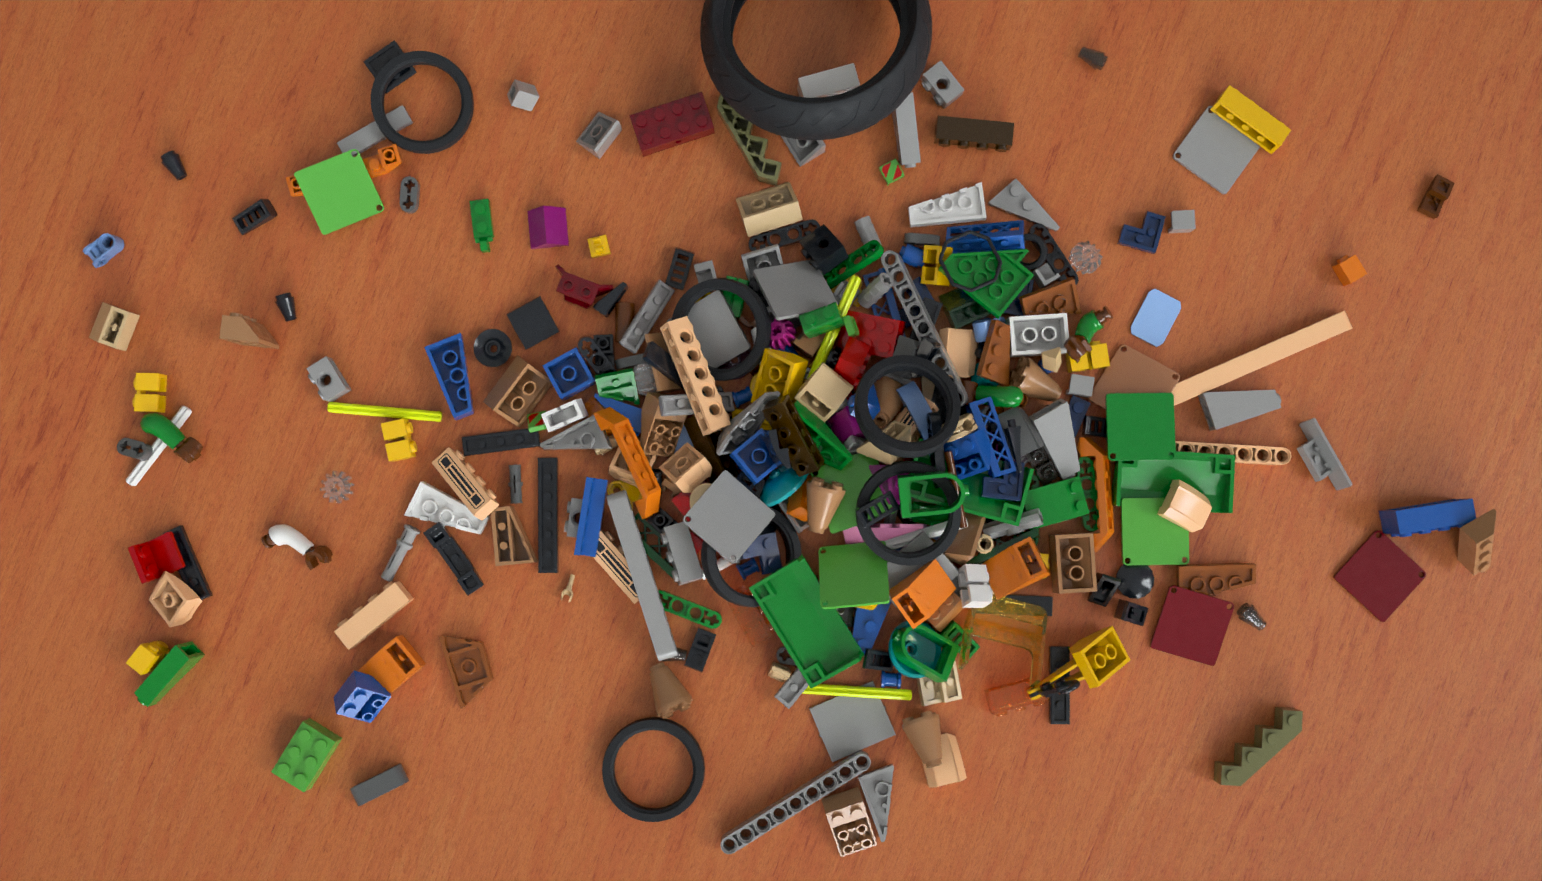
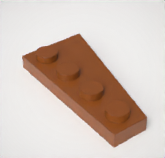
(1215, 577)

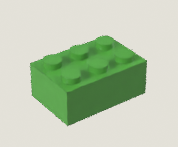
(306, 755)

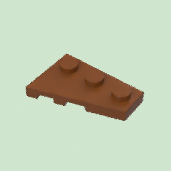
(1053, 299)
(996, 354)

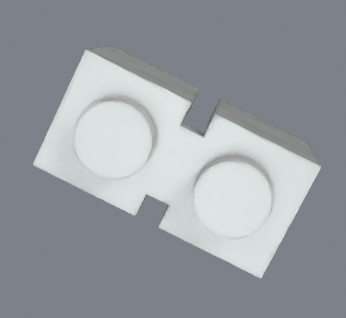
(559, 417)
(975, 579)

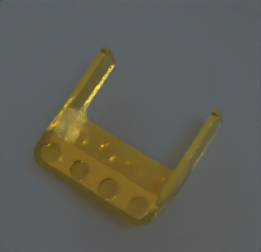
(1011, 624)

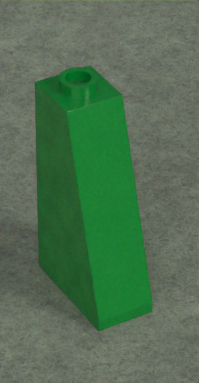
(168, 673)

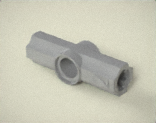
(1028, 520)

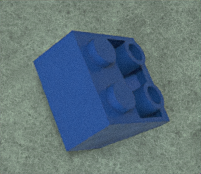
(970, 454)
(361, 697)

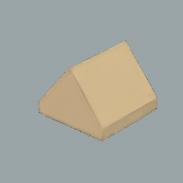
(1051, 359)

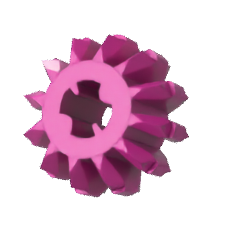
(781, 334)

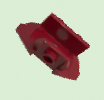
(579, 290)

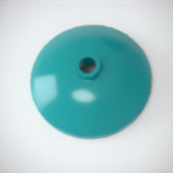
(780, 486)
(920, 649)

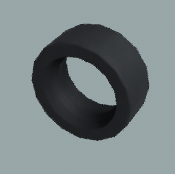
(1043, 251)

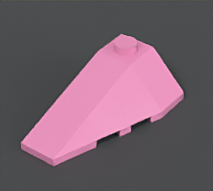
(881, 531)

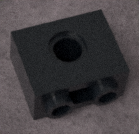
(823, 249)

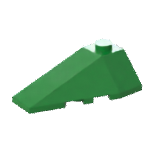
(828, 444)

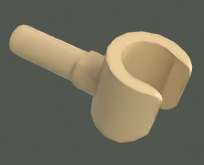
(568, 591)

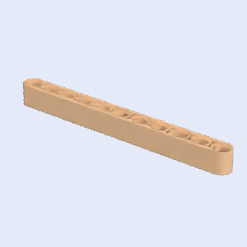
(1261, 357)

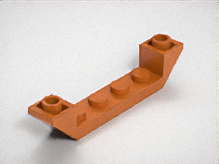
(376, 166)
(634, 458)
(1104, 504)

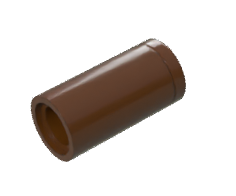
(623, 317)

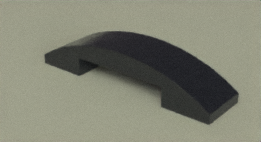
(455, 557)

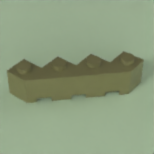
(751, 147)
(1267, 743)

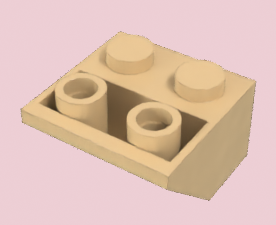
(114, 326)
(823, 392)
(895, 430)

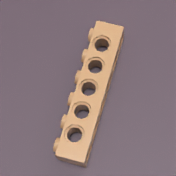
(687, 368)

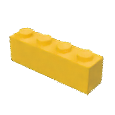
(1250, 119)

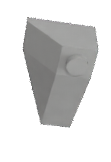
(744, 425)

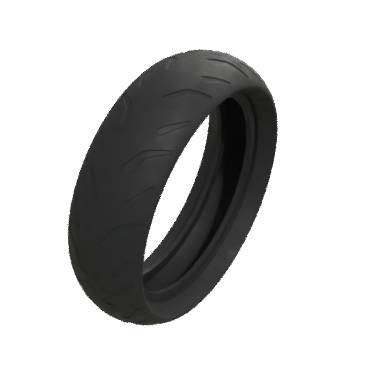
(823, 116)

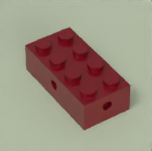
(672, 124)

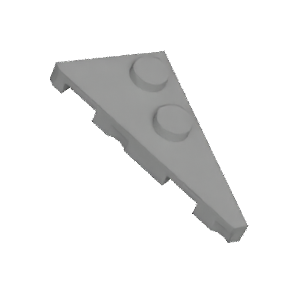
(1019, 201)
(580, 436)
(877, 791)

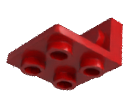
(156, 557)

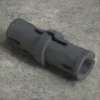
(515, 484)

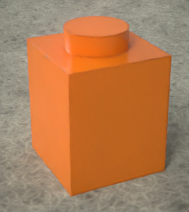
(1349, 269)

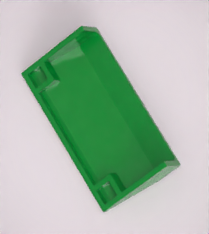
(1152, 479)
(995, 509)
(812, 635)

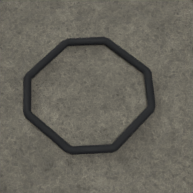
(993, 249)

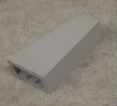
(906, 133)
(1236, 406)
(1057, 434)

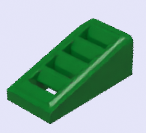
(951, 631)

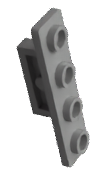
(1320, 456)

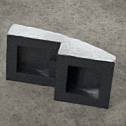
(700, 650)

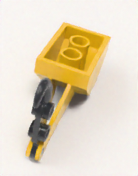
(1097, 658)

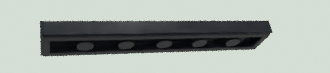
(548, 515)

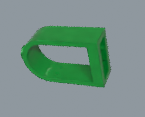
(905, 495)
(945, 660)

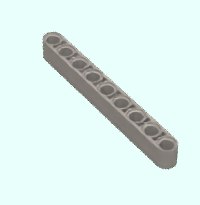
(923, 317)
(642, 575)
(790, 810)

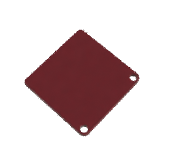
(1379, 576)
(1192, 625)

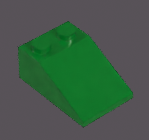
(1058, 501)

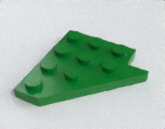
(979, 267)

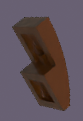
(1435, 196)

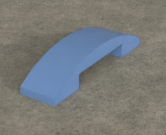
(916, 405)

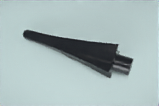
(1014, 437)

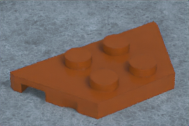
(467, 666)

